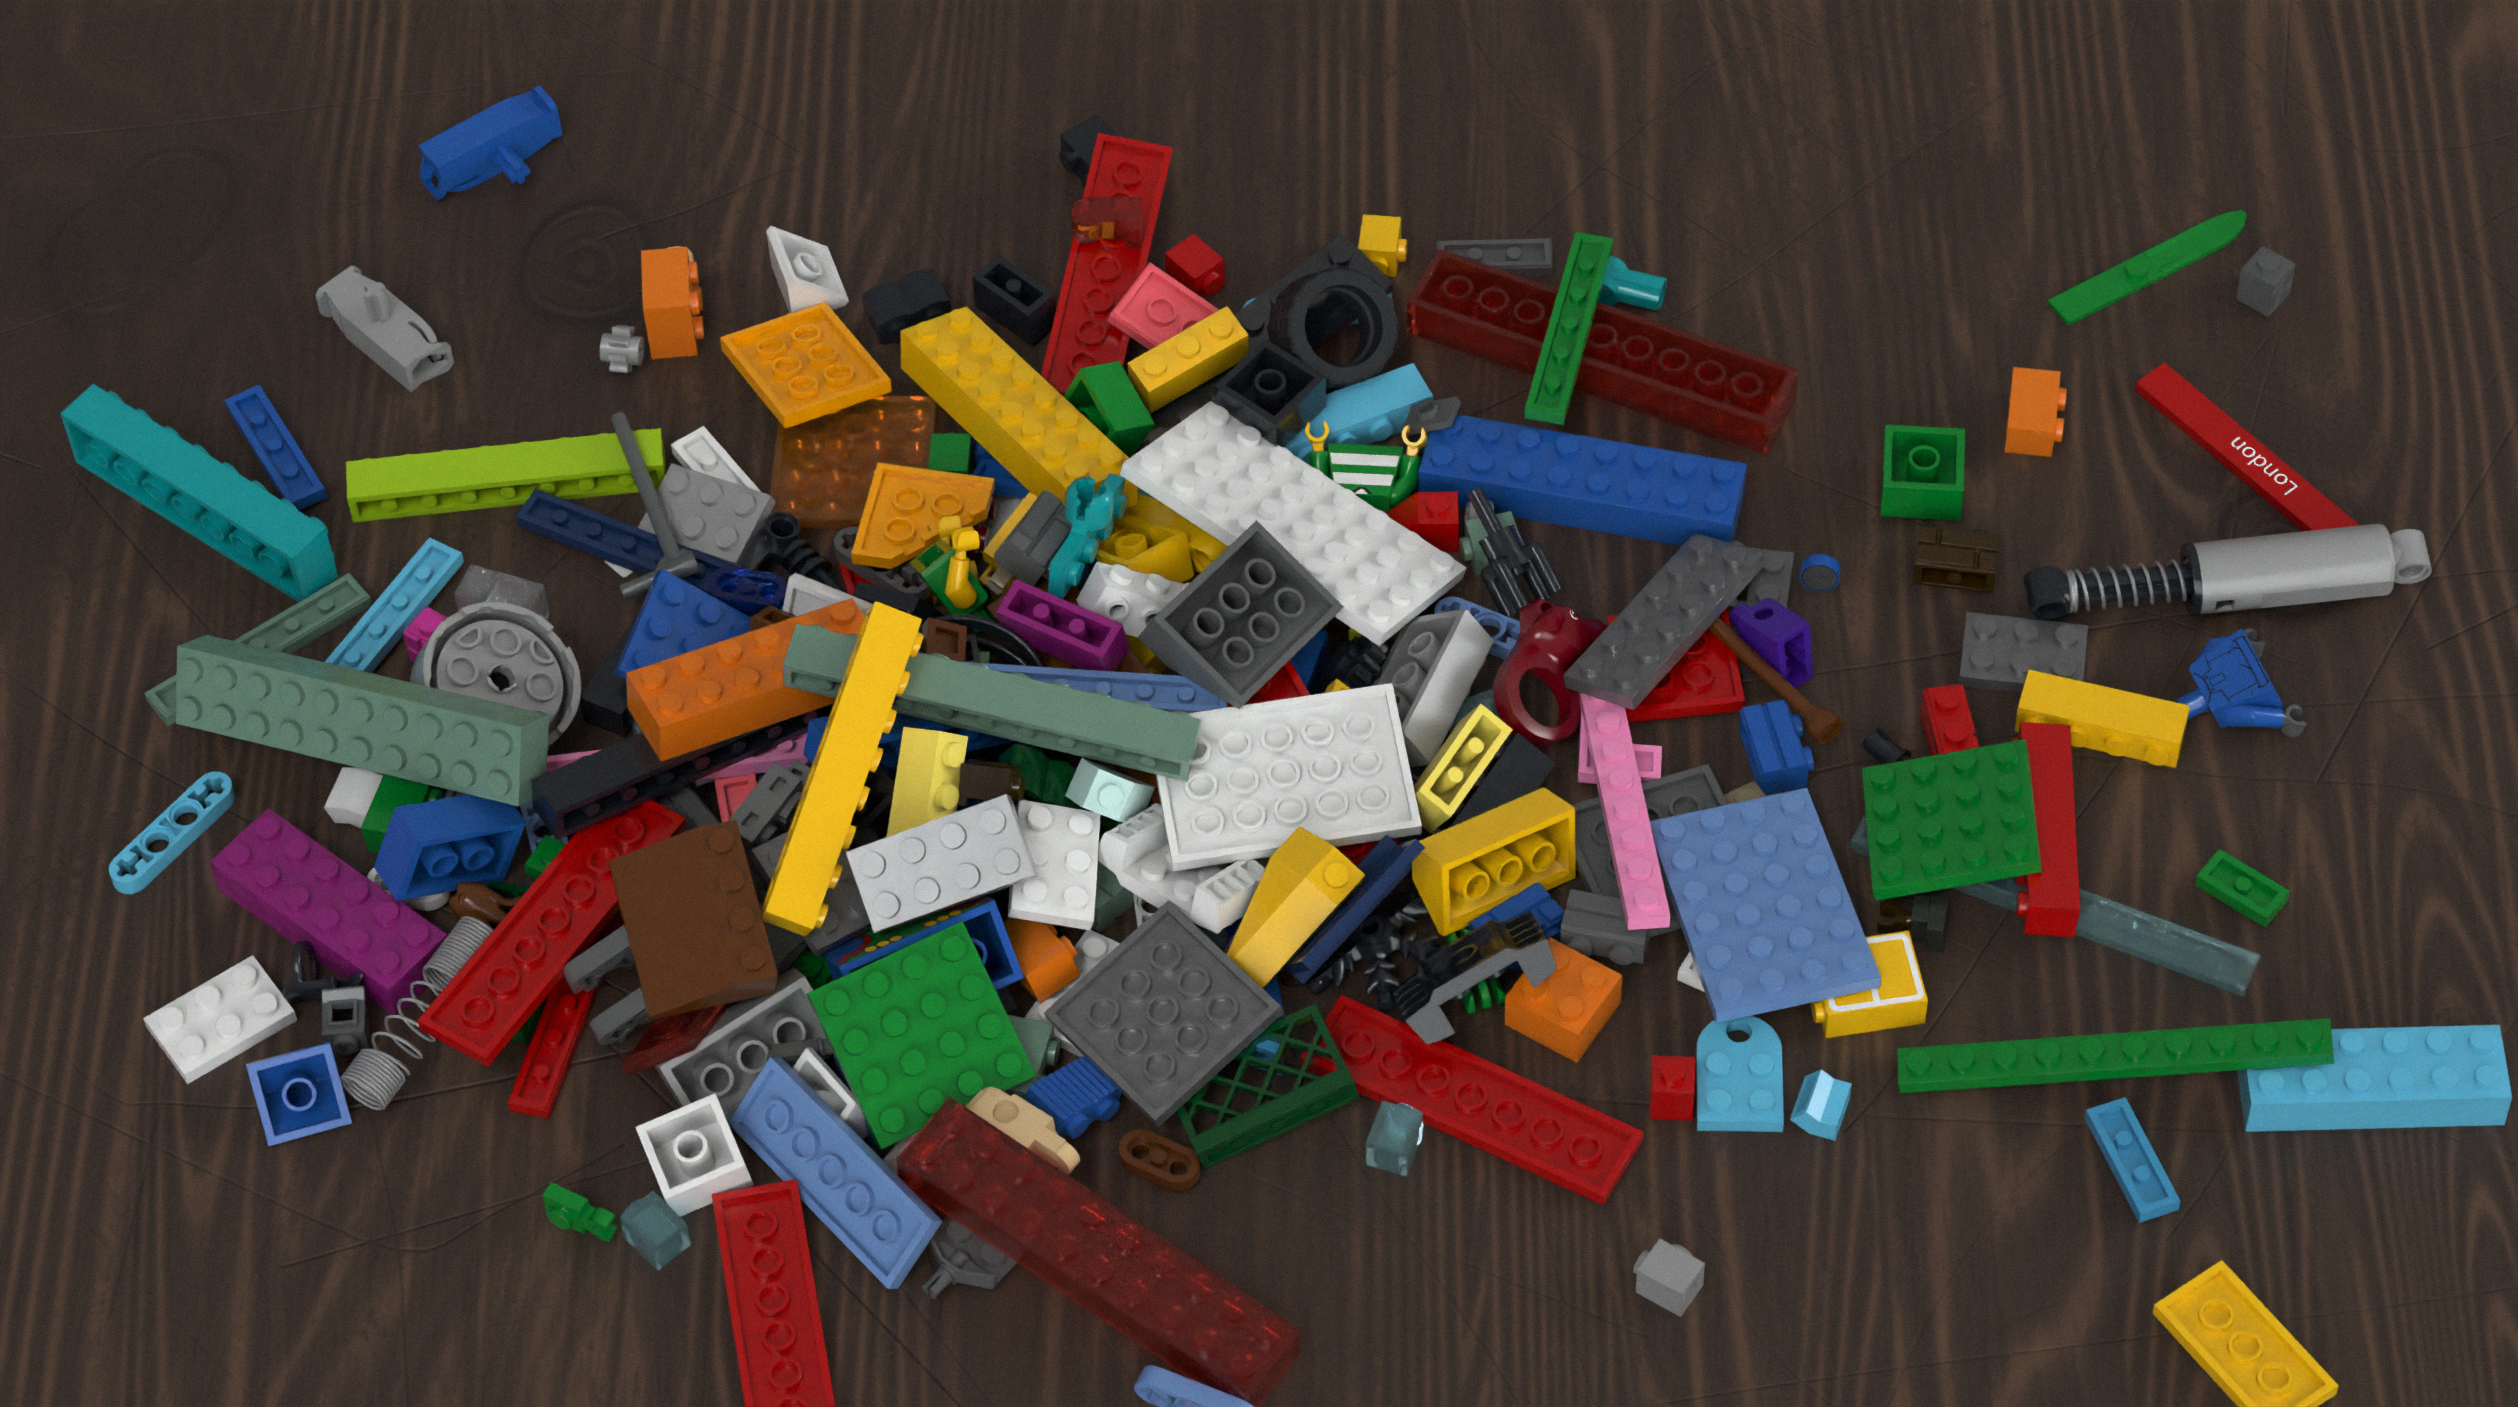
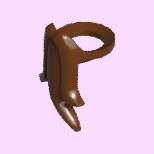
(480, 902)

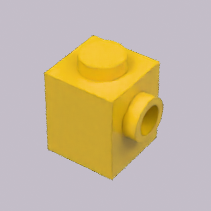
(1382, 242)

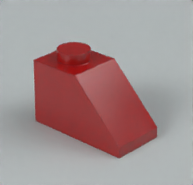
(1431, 517)

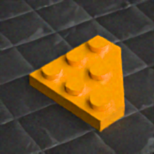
(906, 509)

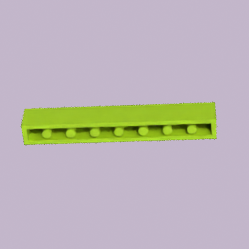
(497, 475)

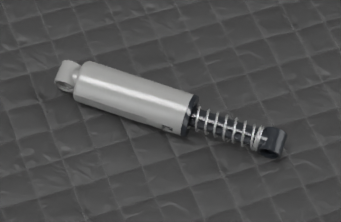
(2246, 573)

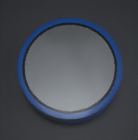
(1820, 573)

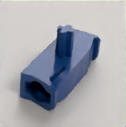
(490, 143)

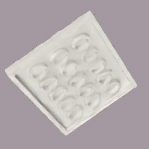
(1291, 763)

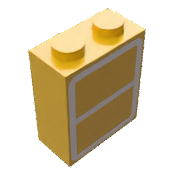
(1896, 1004)

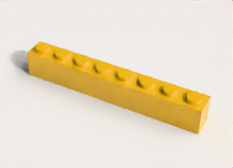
(841, 768)

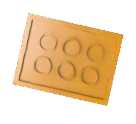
(805, 365)

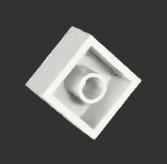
(694, 1155)

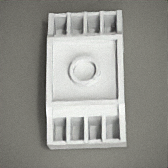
(1142, 863)

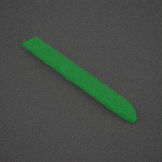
(2148, 267)

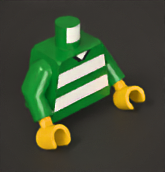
(1373, 472)

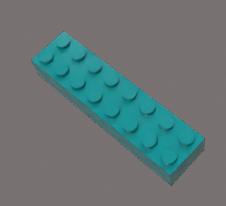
(199, 493)

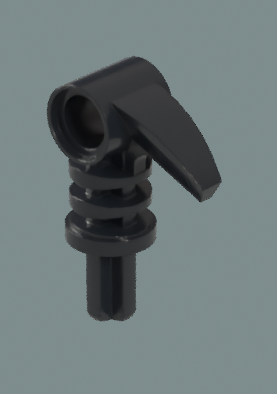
(780, 545)

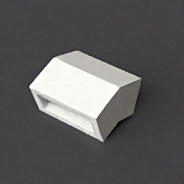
(352, 795)

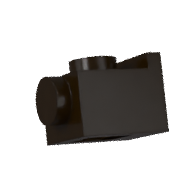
(988, 781)

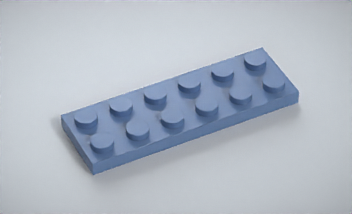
(835, 1172)

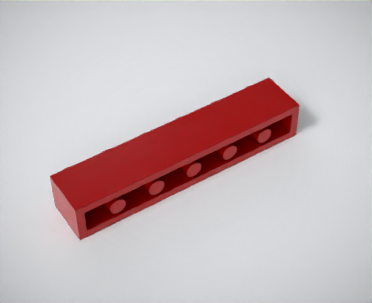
(2051, 897)

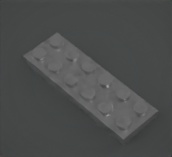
(1663, 621)

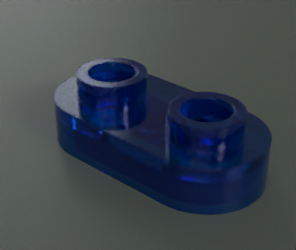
(749, 589)

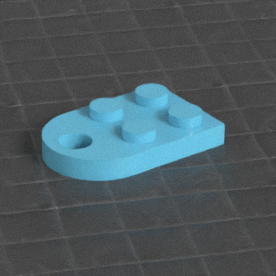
(1739, 1081)

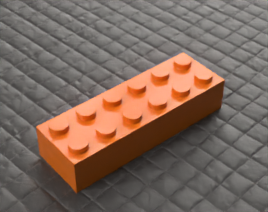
(727, 685)

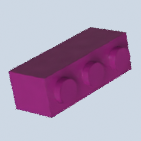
(1063, 628)

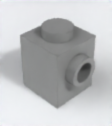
(1669, 1276)

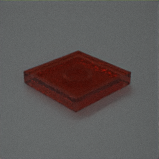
(671, 1038)

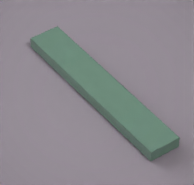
(284, 632)

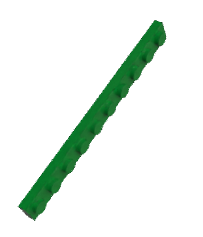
(2115, 1055)

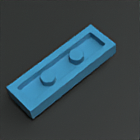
(2132, 1160)

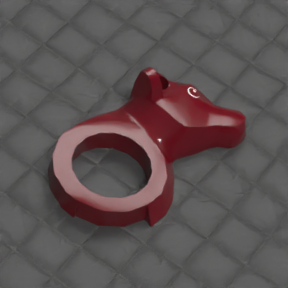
(1546, 648)

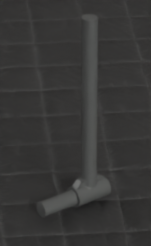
(675, 561)

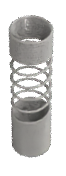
(372, 1074)

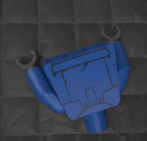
(2238, 687)

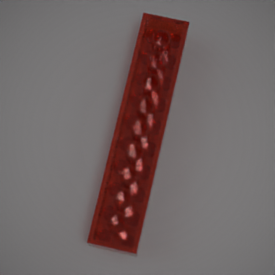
(1625, 355)
(1097, 1255)

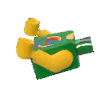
(947, 569)

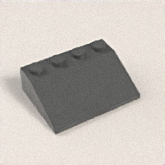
(1241, 618)

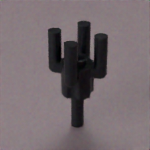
(1510, 559)

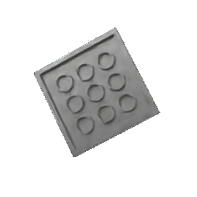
(1163, 1013)

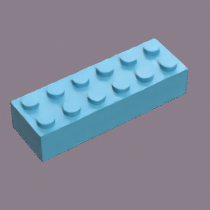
(2386, 1082)

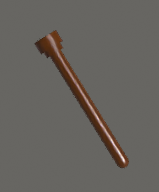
(1820, 723)

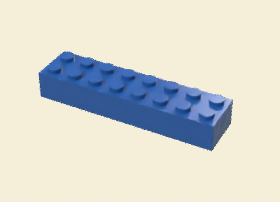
(1586, 481)

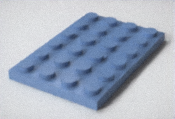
(1763, 905)

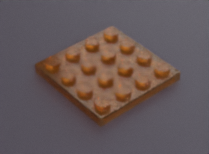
(830, 461)

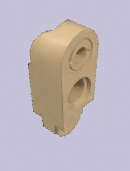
(1025, 1125)

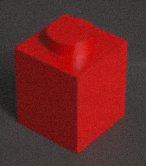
(1196, 266)
(1672, 1088)

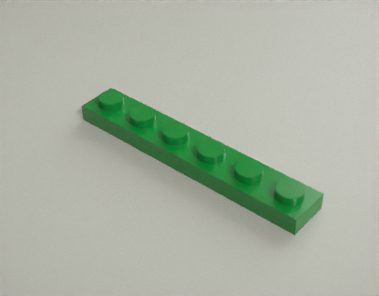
(1568, 328)

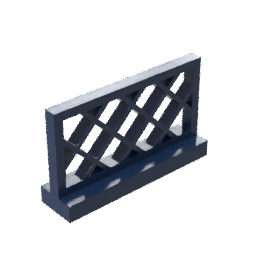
(1384, 868)

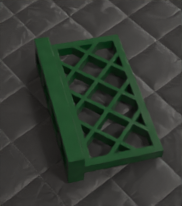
(1282, 1111)

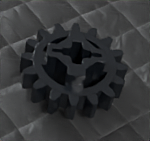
(1353, 664)

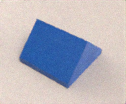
(299, 1093)

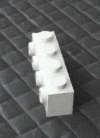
(1127, 595)

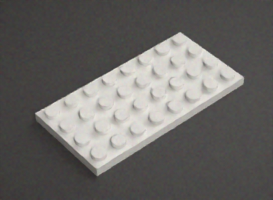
(1231, 476)

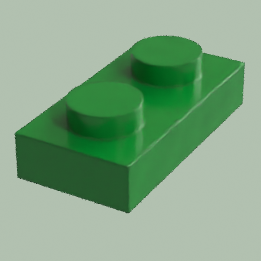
(2242, 888)

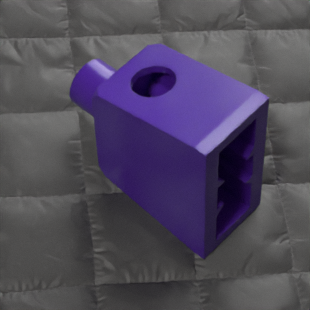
(1777, 637)

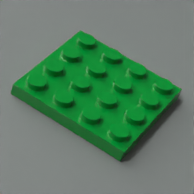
(1951, 820)
(919, 1032)

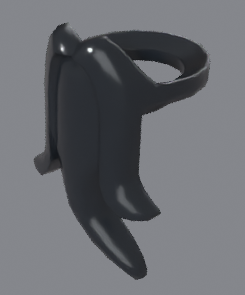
(301, 990)

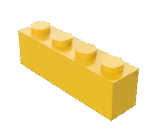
(2106, 717)

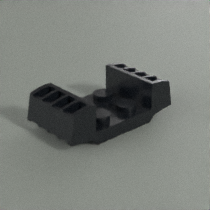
(1466, 962)

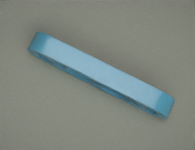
(167, 829)

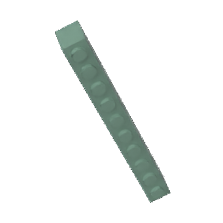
(1010, 706)

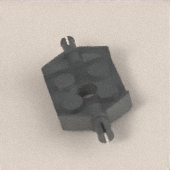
(964, 1259)

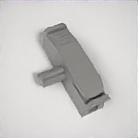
(384, 328)

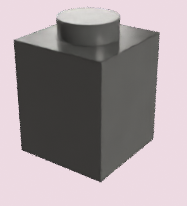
(2265, 281)

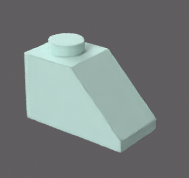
(1108, 791)

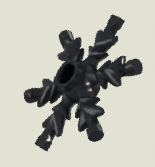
(1376, 942)

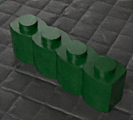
(1048, 780)

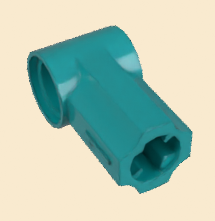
(1631, 287)

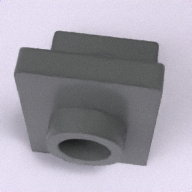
(1431, 416)

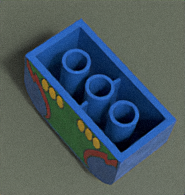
(980, 919)

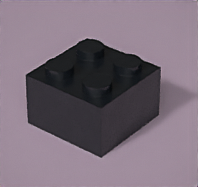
(1272, 393)

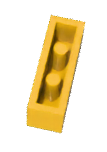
(1188, 359)

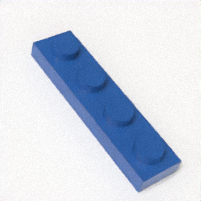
(275, 448)

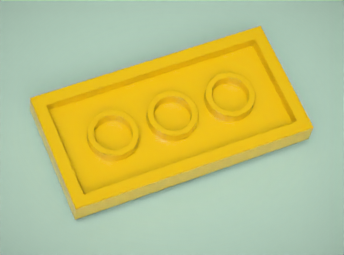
(2242, 1343)

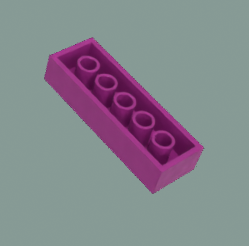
(324, 901)

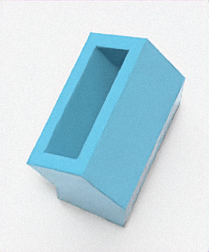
(1821, 1104)

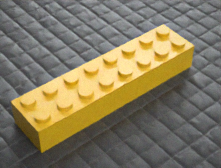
(1008, 405)

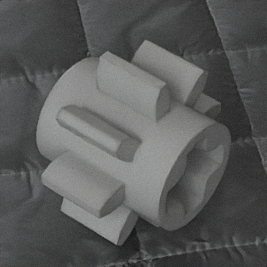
(622, 349)

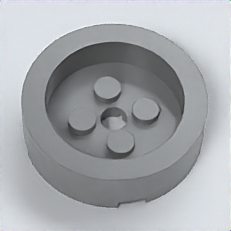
(507, 641)

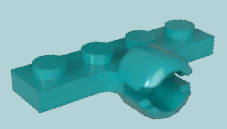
(1091, 522)

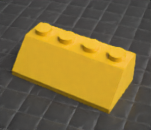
(1495, 857)

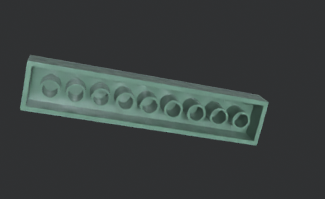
(361, 719)

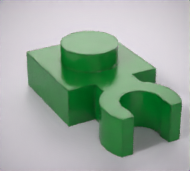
(573, 1211)

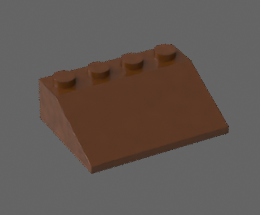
(694, 921)

